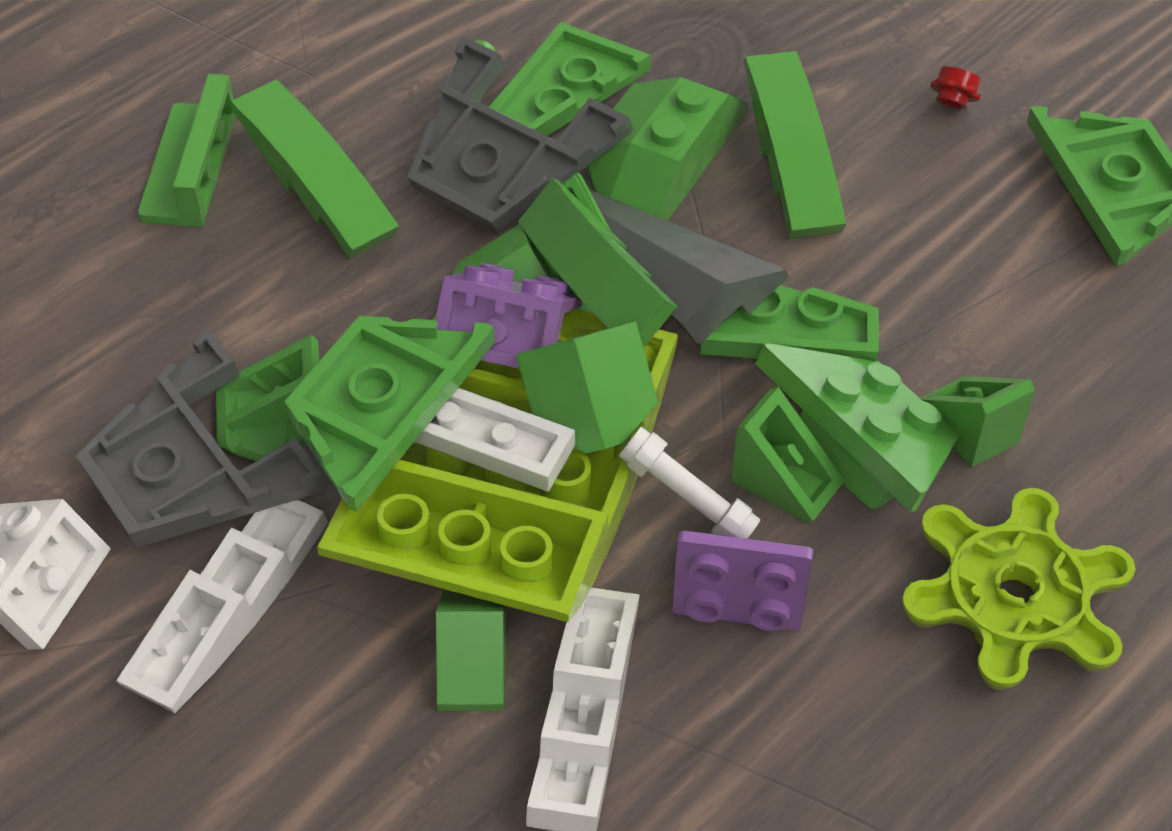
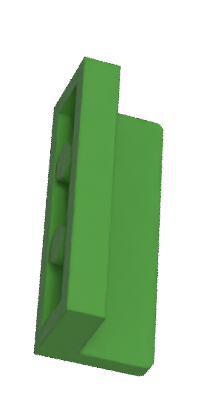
(190, 158)

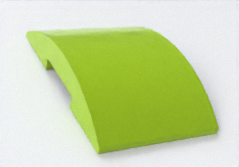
(491, 533)

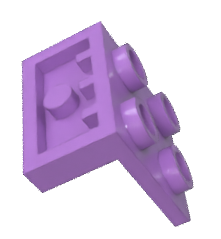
(522, 312)
(741, 580)

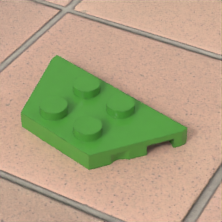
(1114, 173)
(379, 394)
(867, 415)

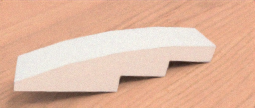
(221, 604)
(583, 713)

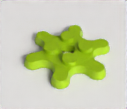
(1025, 551)

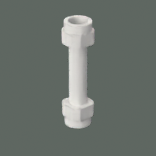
(646, 454)

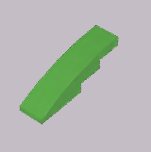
(794, 144)
(315, 167)
(594, 262)

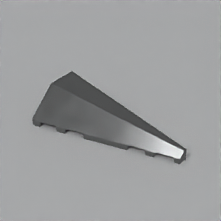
(693, 270)

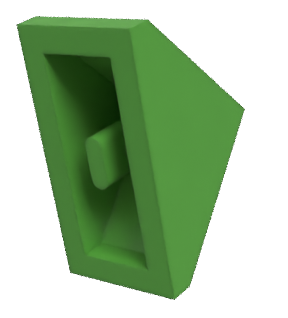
(984, 412)
(783, 460)
(470, 653)

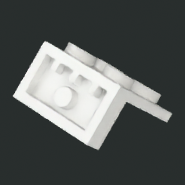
(43, 566)

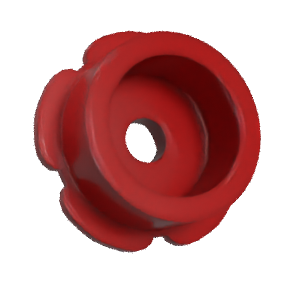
(956, 87)

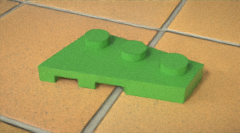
(565, 74)
(799, 320)

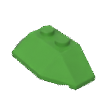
(671, 143)

